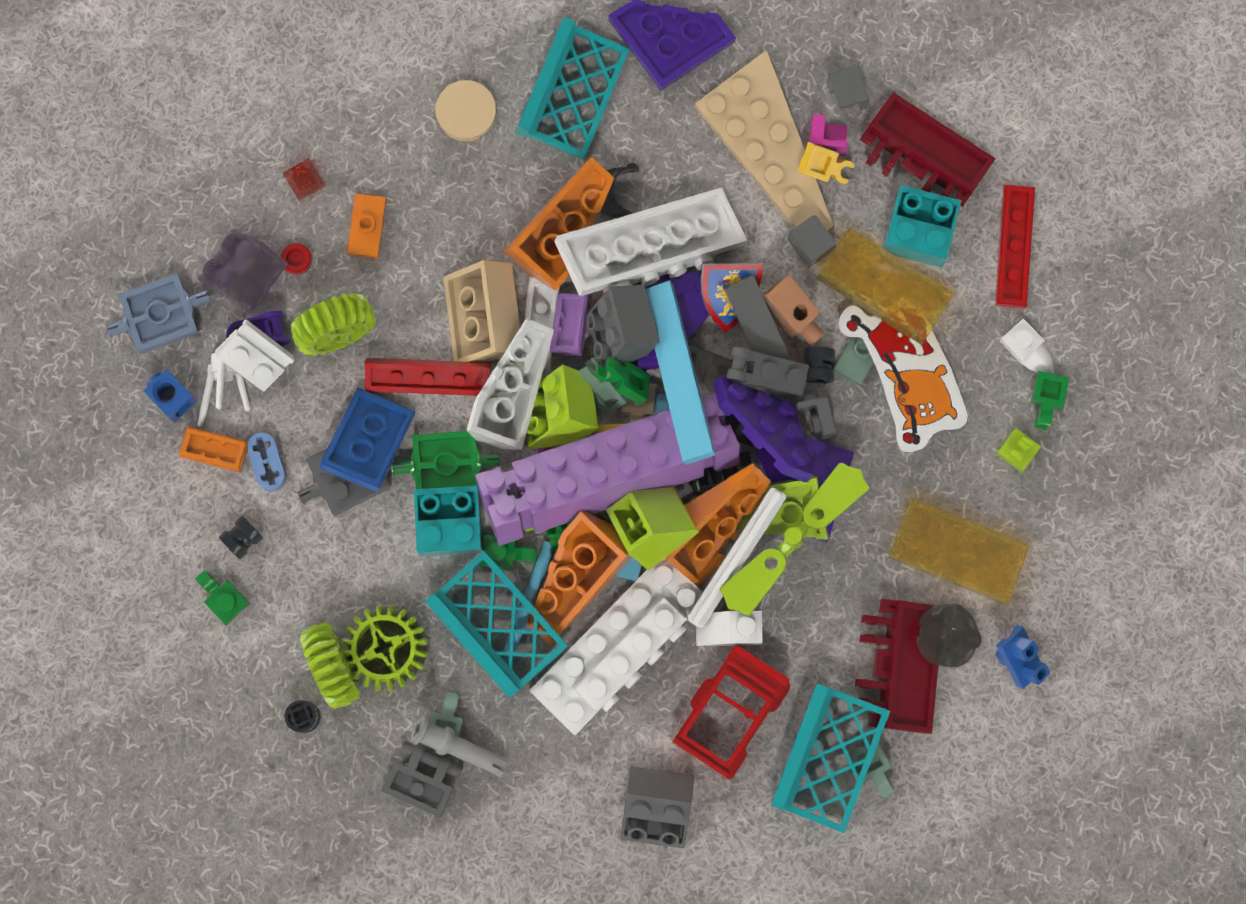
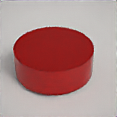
(297, 257)

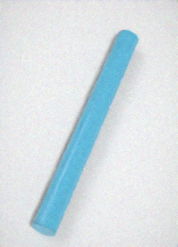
(531, 593)

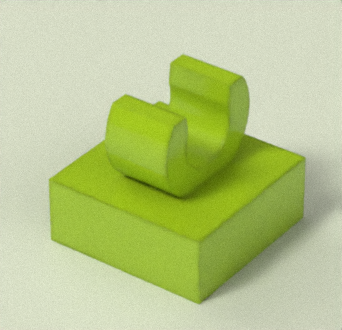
(1018, 450)

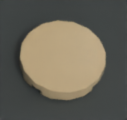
(465, 110)

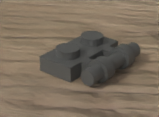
(417, 788)

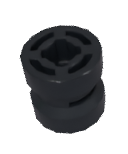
(820, 364)
(246, 532)
(308, 718)

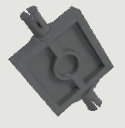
(336, 491)

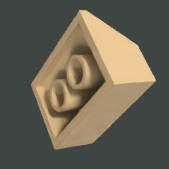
(481, 311)

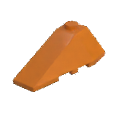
(569, 210)
(717, 518)
(584, 564)

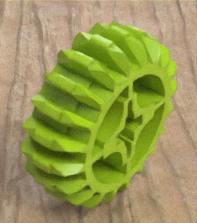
(333, 324)
(398, 641)
(329, 666)

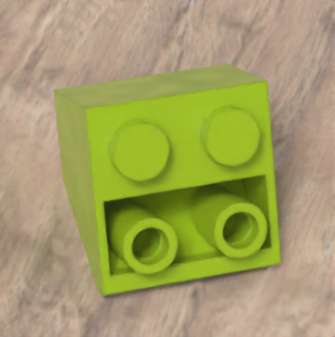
(562, 410)
(652, 524)

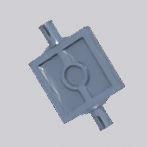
(158, 313)

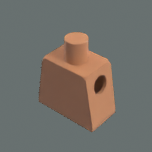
(785, 298)

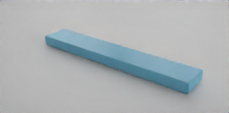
(679, 376)

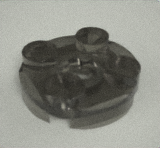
(964, 632)

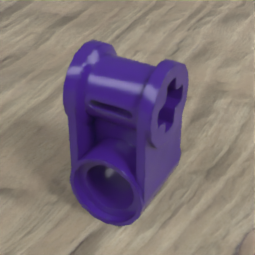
(264, 323)

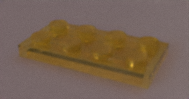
(885, 286)
(959, 551)

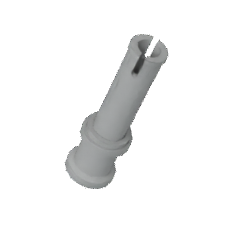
(446, 741)

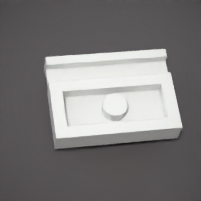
(254, 355)

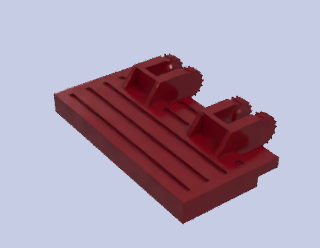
(927, 147)
(909, 676)

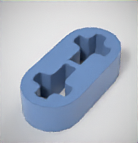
(259, 463)

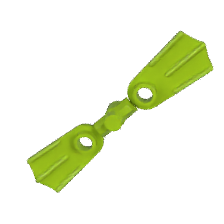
(755, 580)

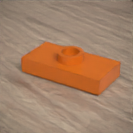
(366, 226)
(213, 449)

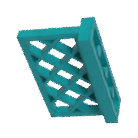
(546, 86)
(476, 643)
(803, 747)

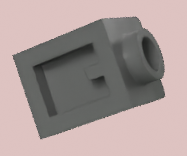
(822, 418)

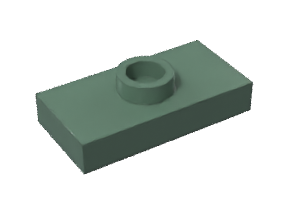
(854, 361)

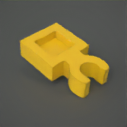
(823, 163)

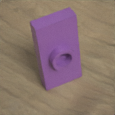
(570, 324)

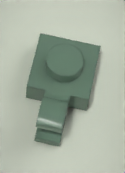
(604, 392)
(447, 717)
(876, 769)

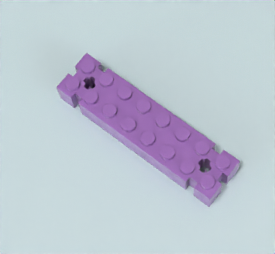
(597, 473)

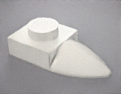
(1028, 348)

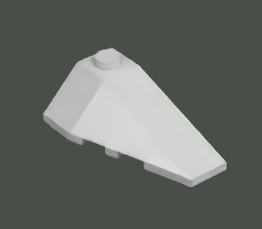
(508, 397)

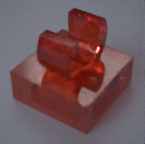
(303, 179)

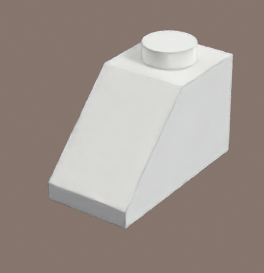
(730, 629)

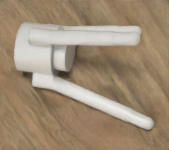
(221, 373)

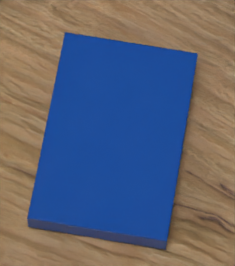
(367, 440)

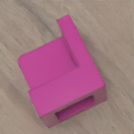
(828, 135)

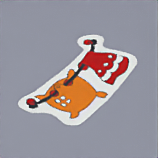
(914, 379)

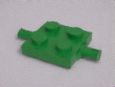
(445, 460)

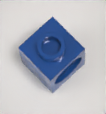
(178, 404)

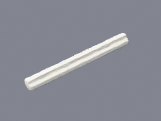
(737, 556)

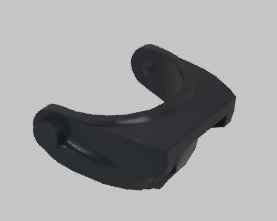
(611, 206)

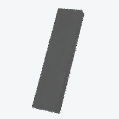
(756, 321)

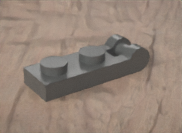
(768, 371)

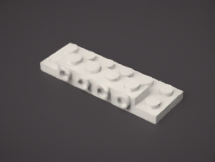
(651, 243)
(618, 646)

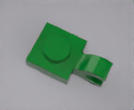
(629, 379)
(1049, 394)
(506, 554)
(225, 600)

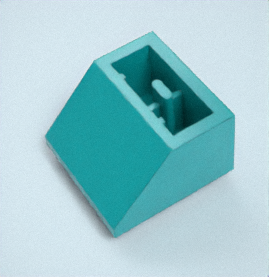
(921, 226)
(448, 521)

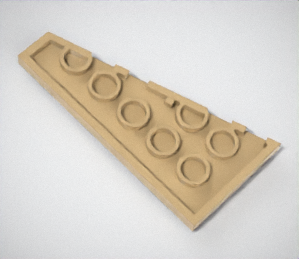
(760, 132)

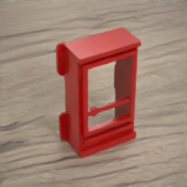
(754, 676)

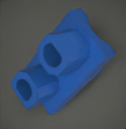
(1021, 658)

